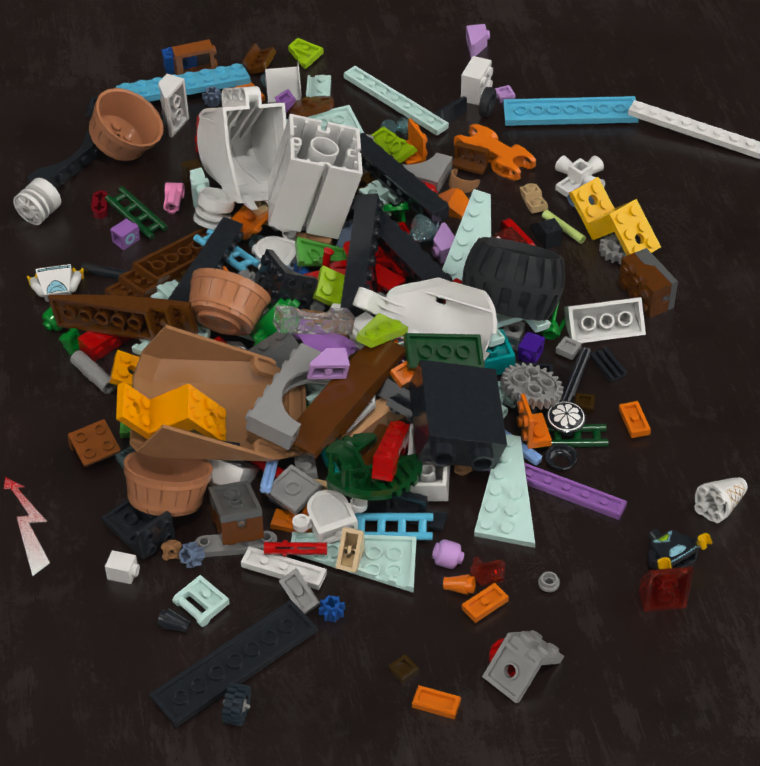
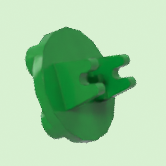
(398, 211)

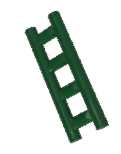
(135, 203)
(578, 441)

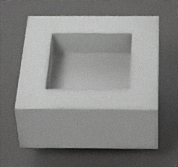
(568, 348)

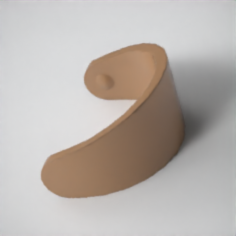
(464, 185)

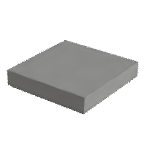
(293, 489)

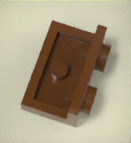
(256, 58)
(470, 158)

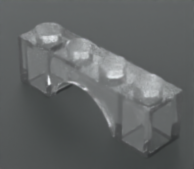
(295, 321)

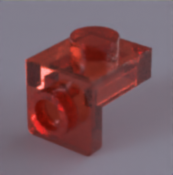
(488, 572)

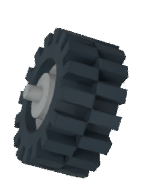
(236, 704)

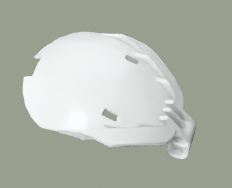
(416, 306)

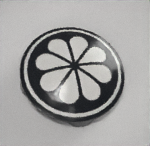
(566, 417)

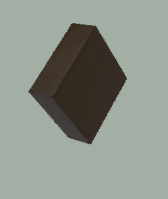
(585, 401)
(403, 669)

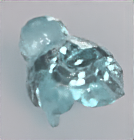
(423, 229)

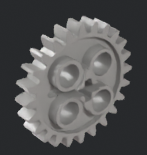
(537, 384)

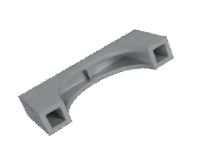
(432, 171)
(269, 416)

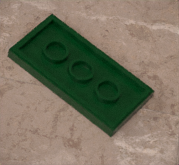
(446, 348)

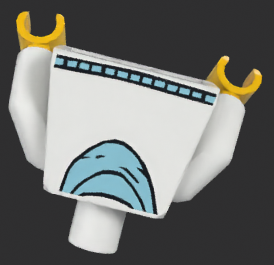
(55, 280)

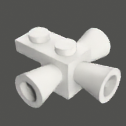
(578, 173)

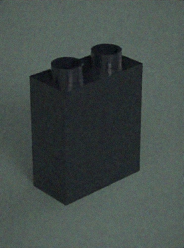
(457, 415)

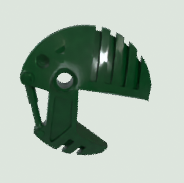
(356, 477)

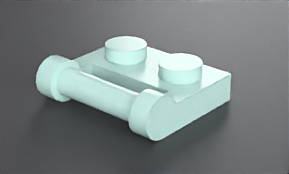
(205, 595)

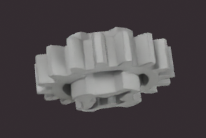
(611, 248)

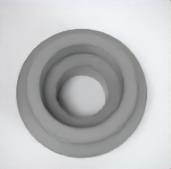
(549, 577)

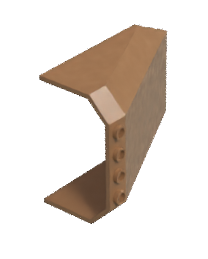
(225, 375)

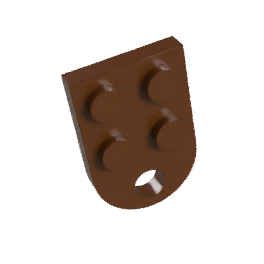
(311, 106)

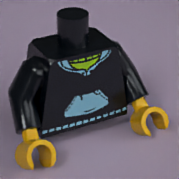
(674, 549)

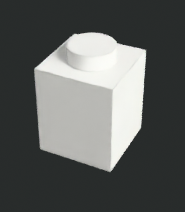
(122, 567)

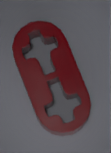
(97, 204)

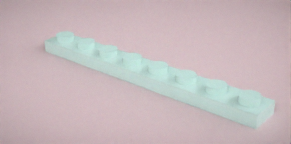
(396, 100)

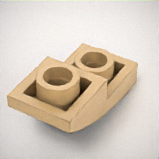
(533, 198)

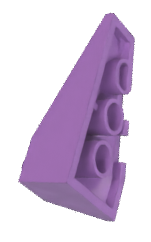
(323, 341)

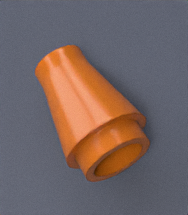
(461, 584)

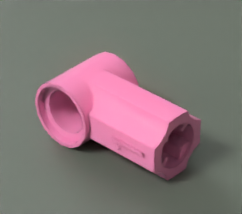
(173, 194)

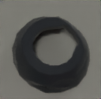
(560, 450)

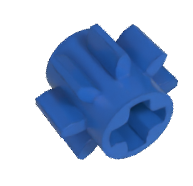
(331, 608)

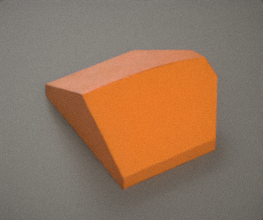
(457, 202)

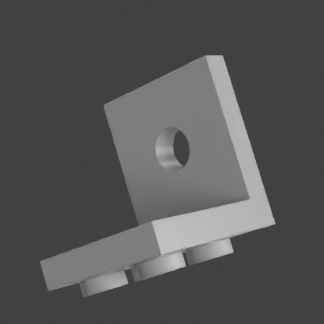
(526, 653)

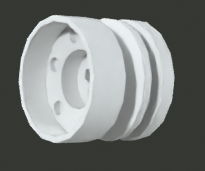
(37, 201)
(212, 207)

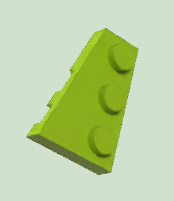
(393, 144)

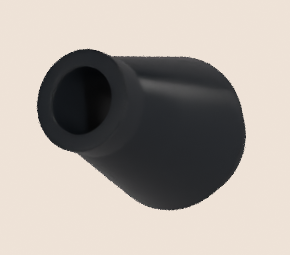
(172, 621)

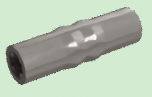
(92, 371)

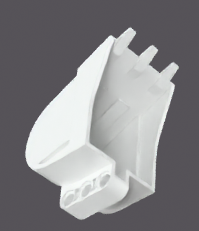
(241, 143)

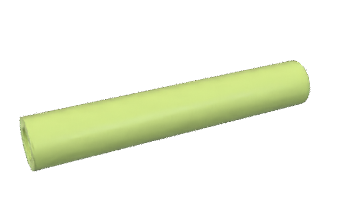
(573, 233)

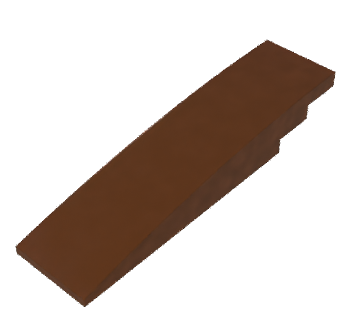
(158, 268)
(122, 314)
(345, 399)

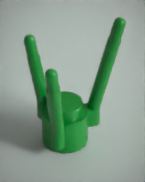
(554, 330)

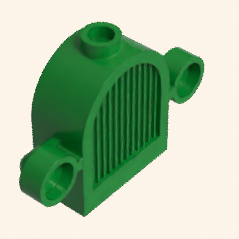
(265, 326)

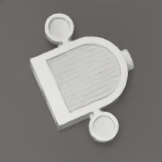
(282, 246)
(328, 514)

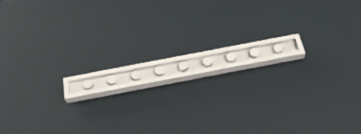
(695, 128)

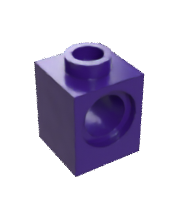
(531, 348)

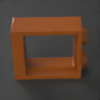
(193, 49)

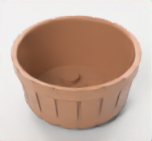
(130, 117)
(226, 301)
(166, 483)

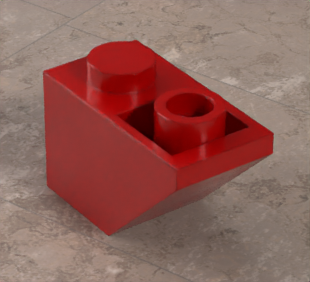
(387, 279)

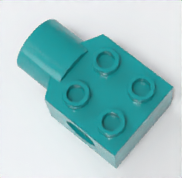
(500, 356)

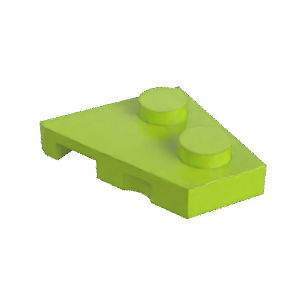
(305, 52)

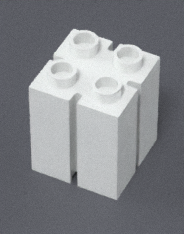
(314, 177)

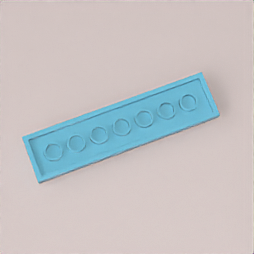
(195, 82)
(568, 111)

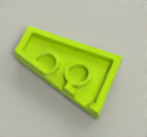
(381, 330)

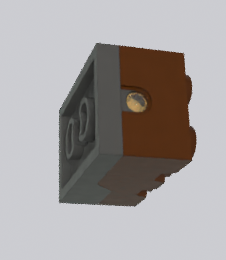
(647, 278)
(236, 512)

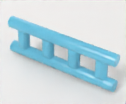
(248, 259)
(422, 533)

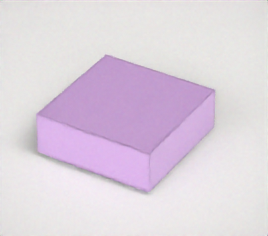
(504, 93)

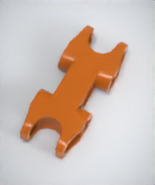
(502, 157)

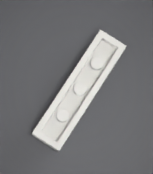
(280, 566)

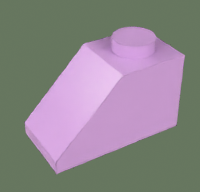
(477, 38)
(442, 243)
(329, 364)

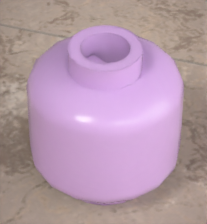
(447, 554)

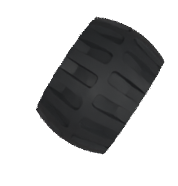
(516, 276)

